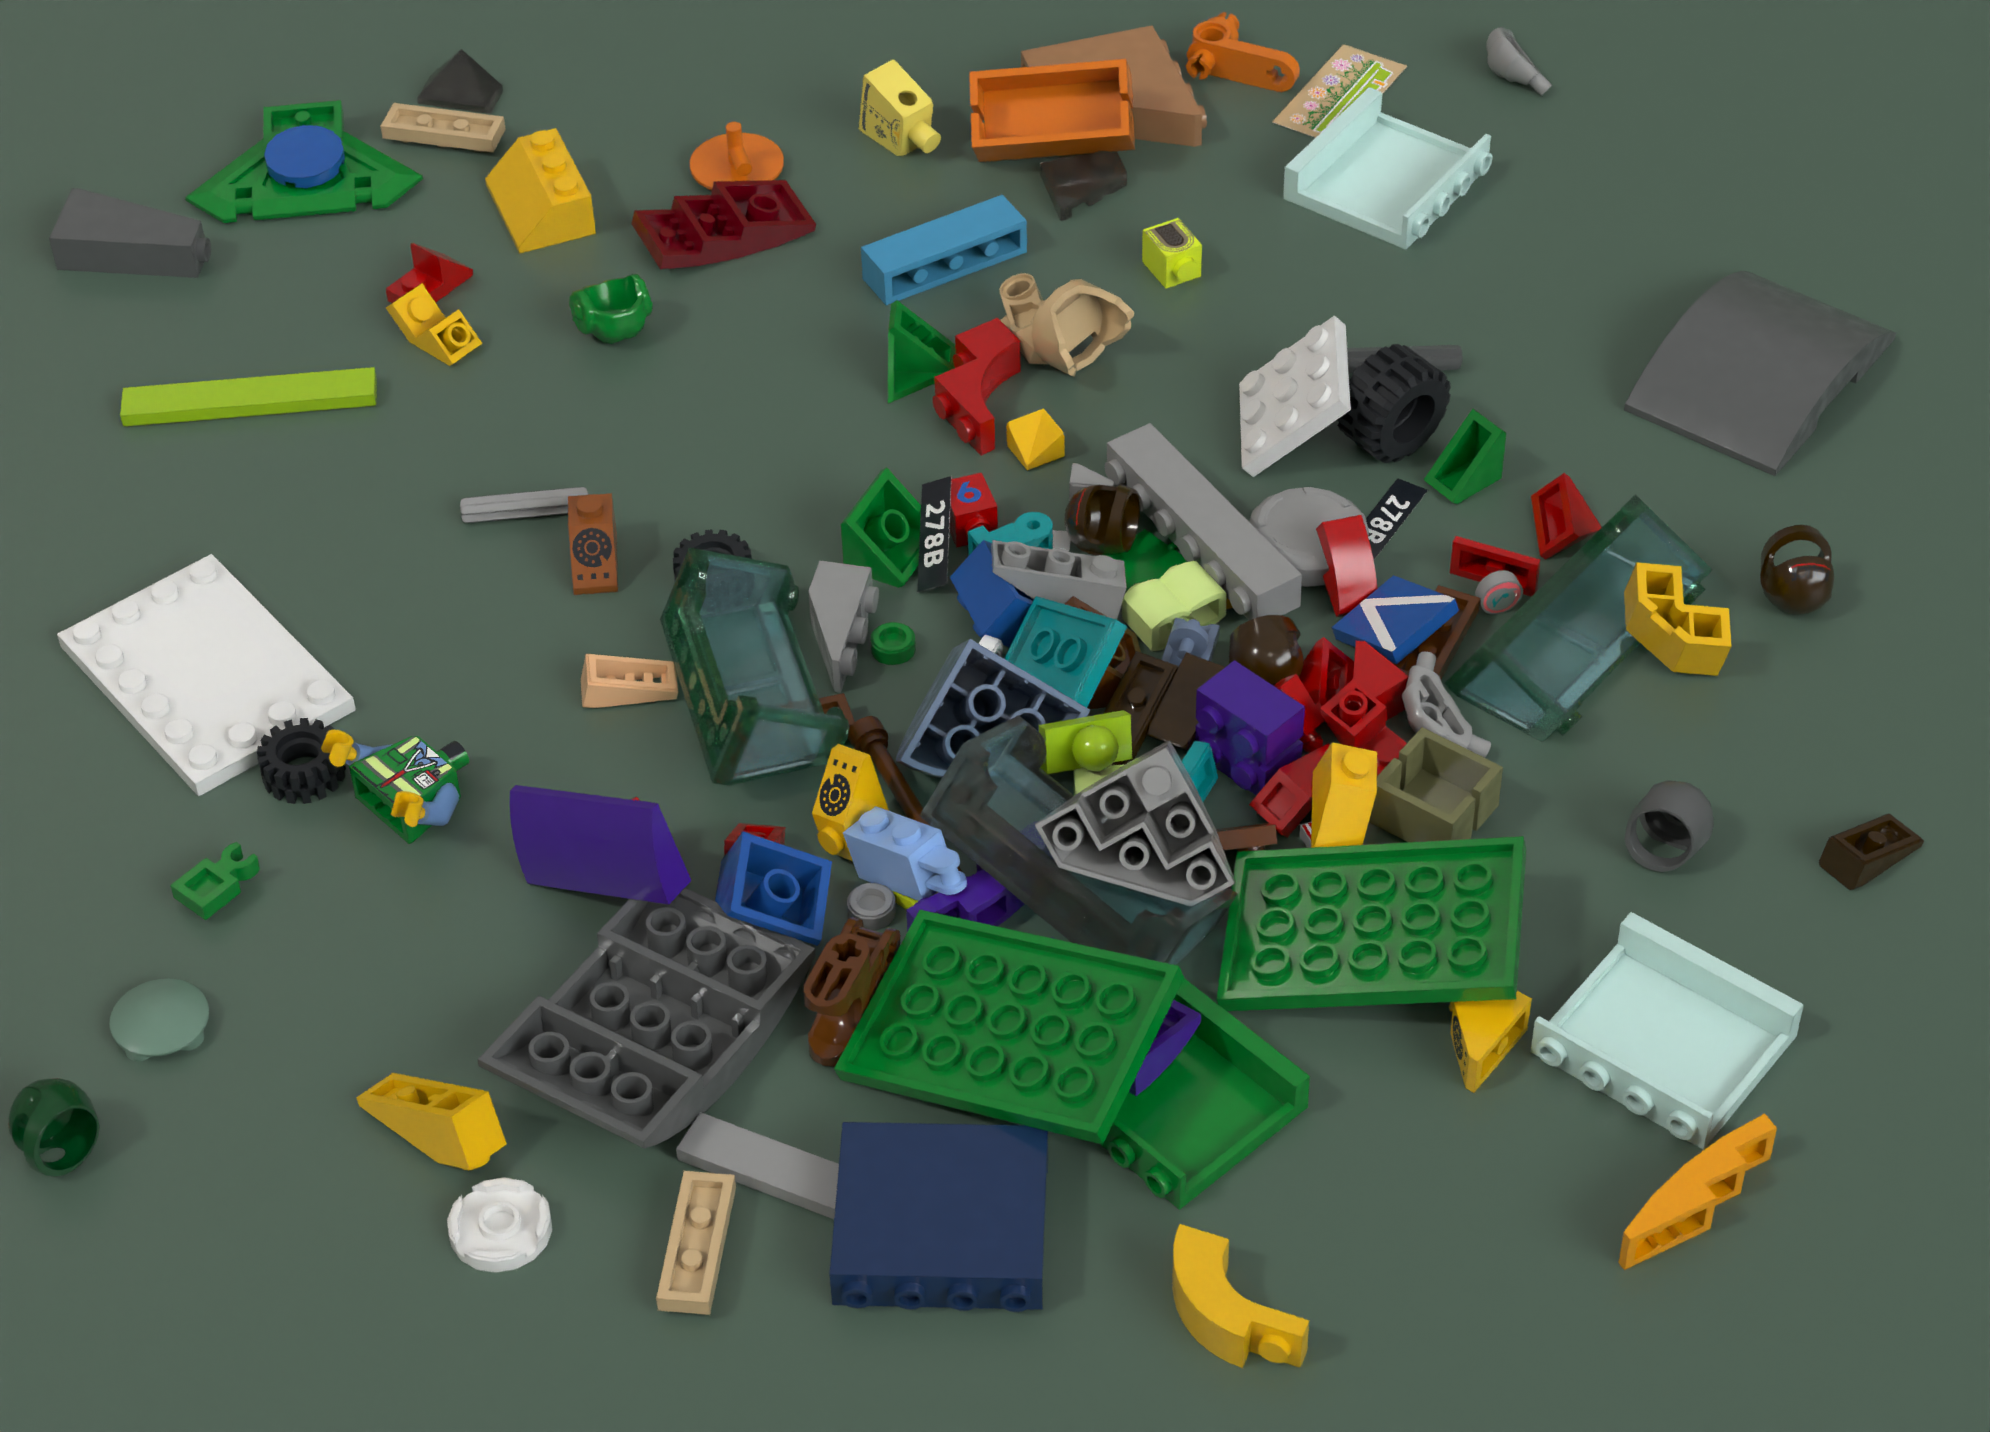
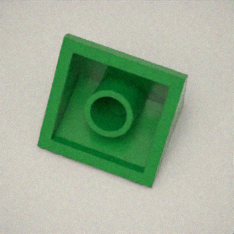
(884, 531)

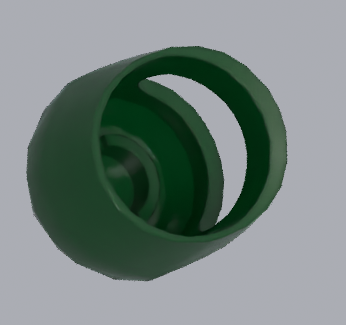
(57, 1111)

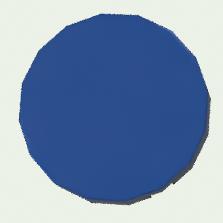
(304, 156)

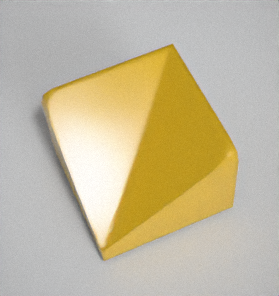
(1035, 439)

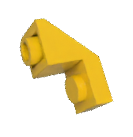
(430, 330)

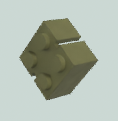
(1435, 791)

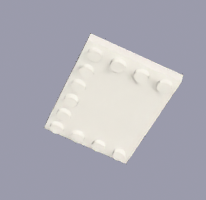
(203, 671)

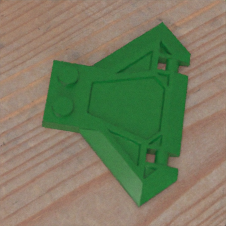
(248, 188)

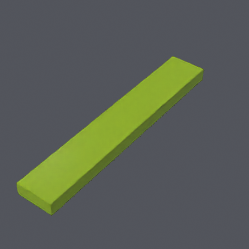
(248, 396)

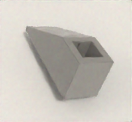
(1062, 574)
(839, 610)

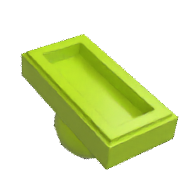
(1087, 742)

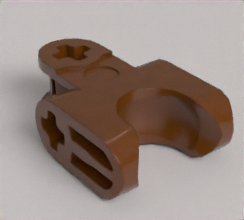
(844, 985)

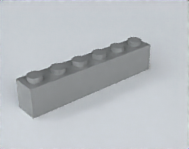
(1204, 524)

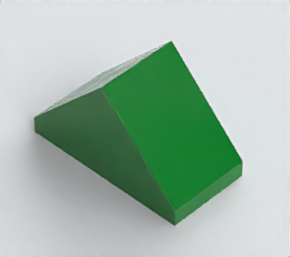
(1470, 459)

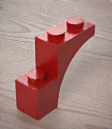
(981, 362)

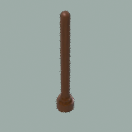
(872, 738)

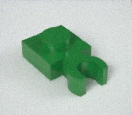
(213, 885)

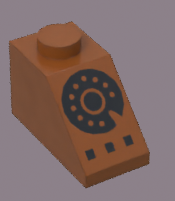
(593, 543)

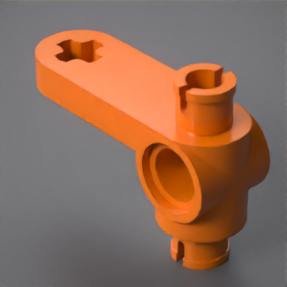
(1221, 55)

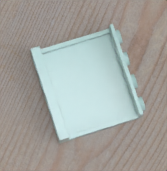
(1382, 173)
(1669, 1031)

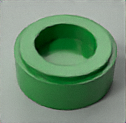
(893, 643)

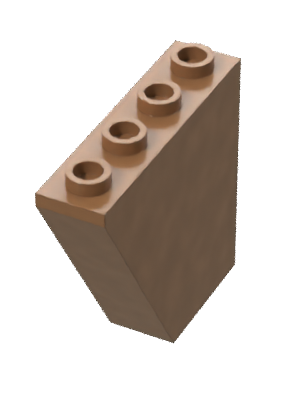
(1161, 99)

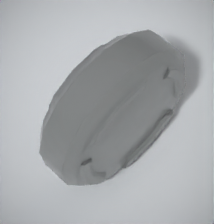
(1291, 523)

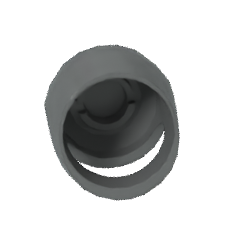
(1675, 816)

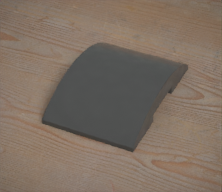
(1754, 369)
(654, 1018)

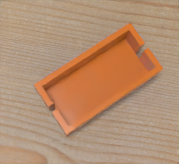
(1052, 110)

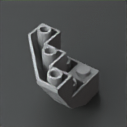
(1142, 831)

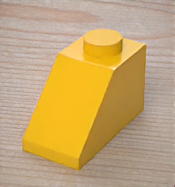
(1343, 796)

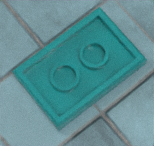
(1065, 647)

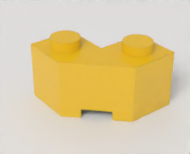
(1678, 634)

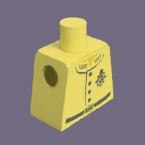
(896, 111)

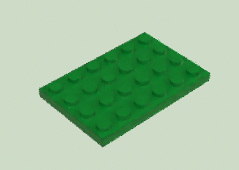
(1374, 925)
(1010, 1025)

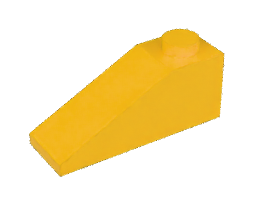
(439, 1118)

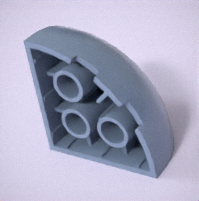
(971, 697)

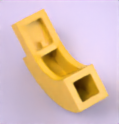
(1220, 1315)

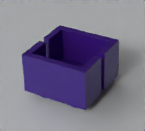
(1248, 726)

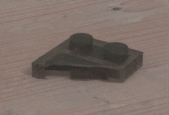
(1082, 180)

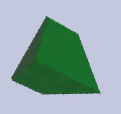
(914, 353)

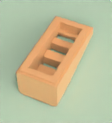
(611, 681)

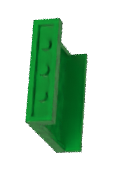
(1207, 1106)

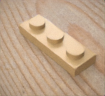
(443, 127)
(696, 1243)

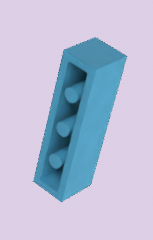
(944, 249)

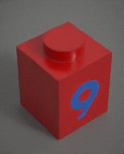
(971, 507)

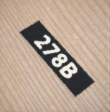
(1392, 512)
(934, 534)

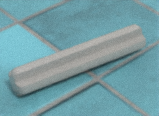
(518, 505)

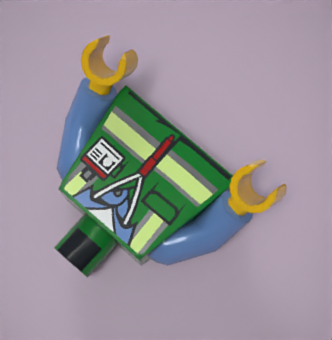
(402, 782)

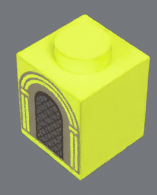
(1171, 253)

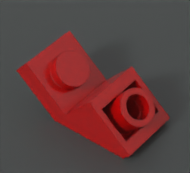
(1361, 723)
(1289, 793)

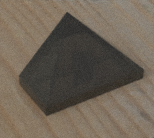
(461, 86)

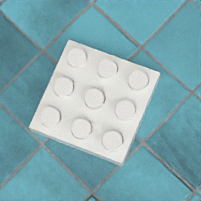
(1294, 396)

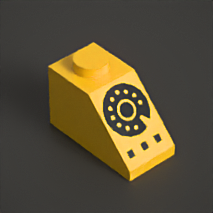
(844, 795)
(1486, 1033)

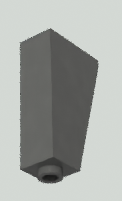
(126, 238)

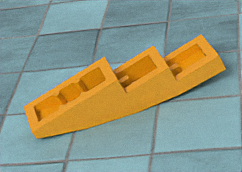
(1688, 1199)

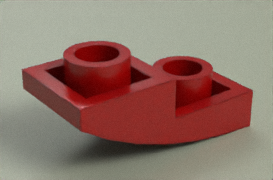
(1349, 561)

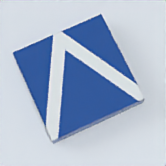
(1396, 618)

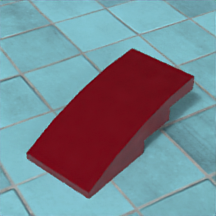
(723, 226)

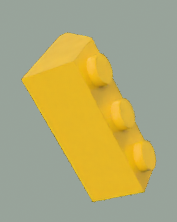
(541, 193)

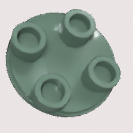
(159, 1019)

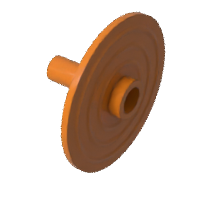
(736, 158)

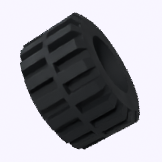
(1395, 403)

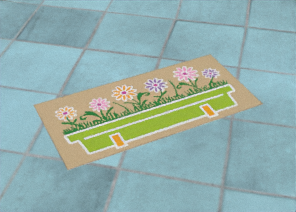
(1336, 88)

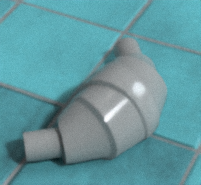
(1511, 62)
(1435, 710)

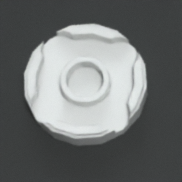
(499, 1225)

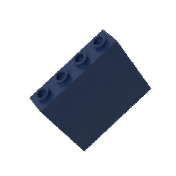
(940, 1216)

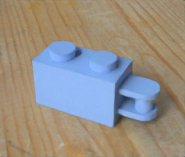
(903, 855)

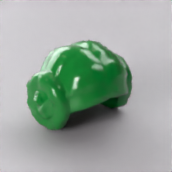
(612, 308)

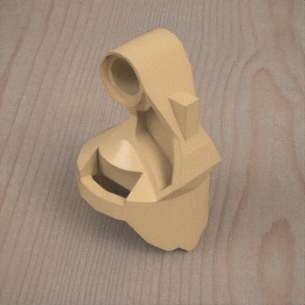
(1063, 320)

